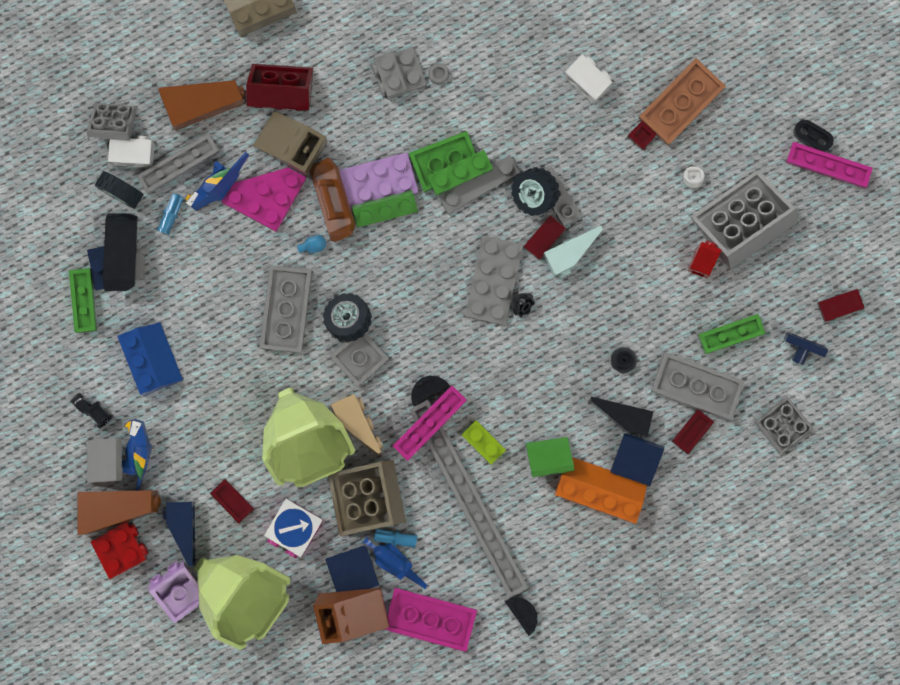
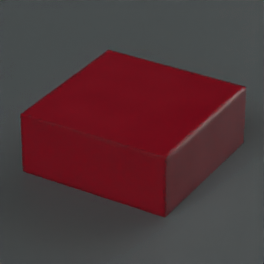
(641, 135)

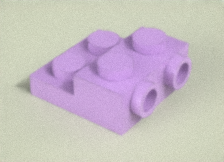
(175, 591)

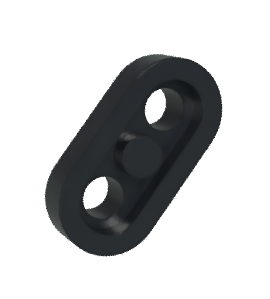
(813, 134)

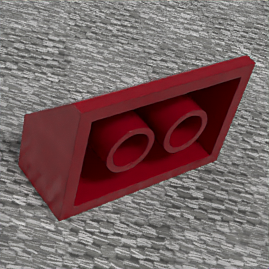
(279, 87)

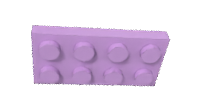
(378, 179)

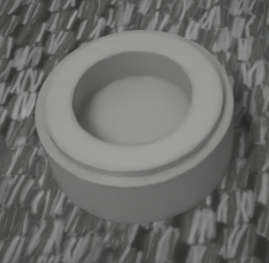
(438, 73)

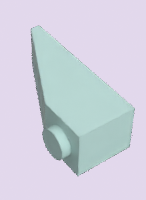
(566, 256)

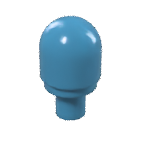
(312, 244)

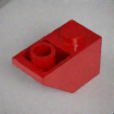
(704, 259)

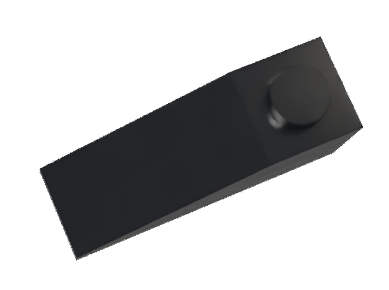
(628, 418)

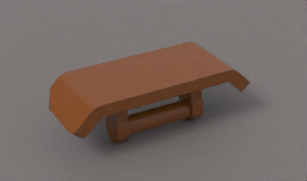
(332, 199)

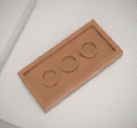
(682, 101)

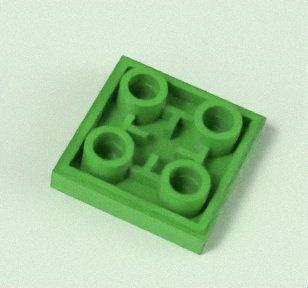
(550, 457)

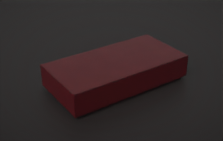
(544, 237)
(840, 305)
(692, 431)
(232, 501)

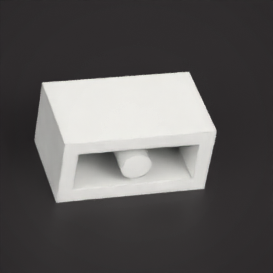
(588, 78)
(131, 152)

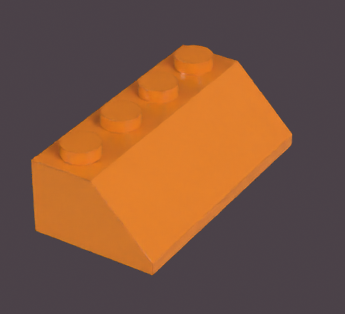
(602, 491)

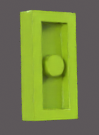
(483, 442)

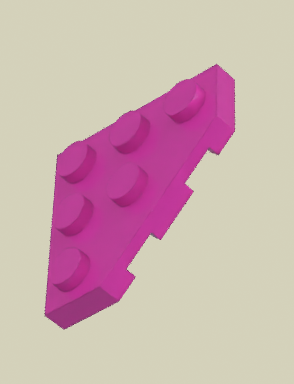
(266, 196)

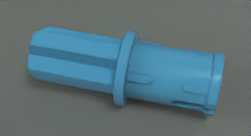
(170, 214)
(395, 538)

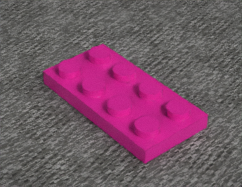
(430, 619)

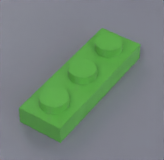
(460, 172)
(384, 208)
(82, 300)
(731, 334)

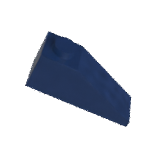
(181, 523)

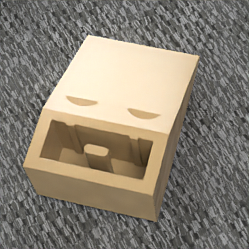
(351, 414)

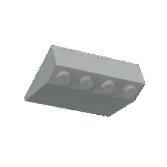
(745, 218)

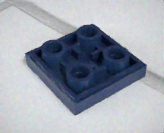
(637, 459)
(352, 570)

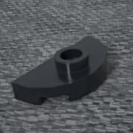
(427, 388)
(524, 613)

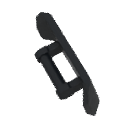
(120, 251)

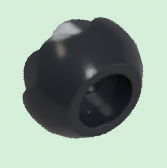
(522, 304)
(618, 364)

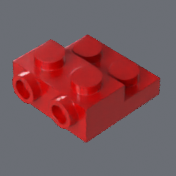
(120, 549)

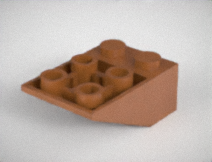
(350, 614)

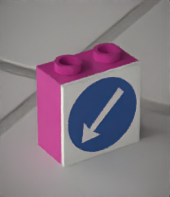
(293, 528)

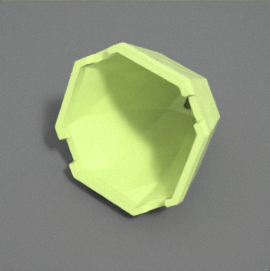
(303, 440)
(240, 598)

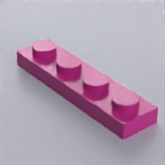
(829, 165)
(429, 423)

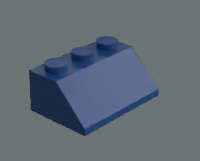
(150, 358)

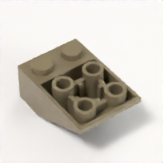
(291, 143)

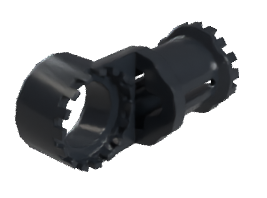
(95, 411)

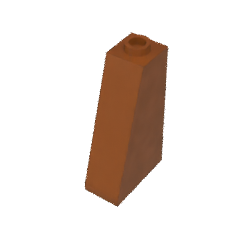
(200, 101)
(111, 508)

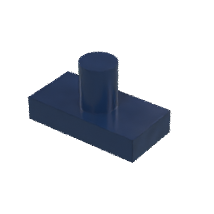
(96, 259)
(804, 347)

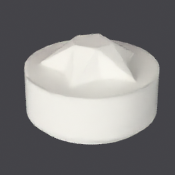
(693, 177)

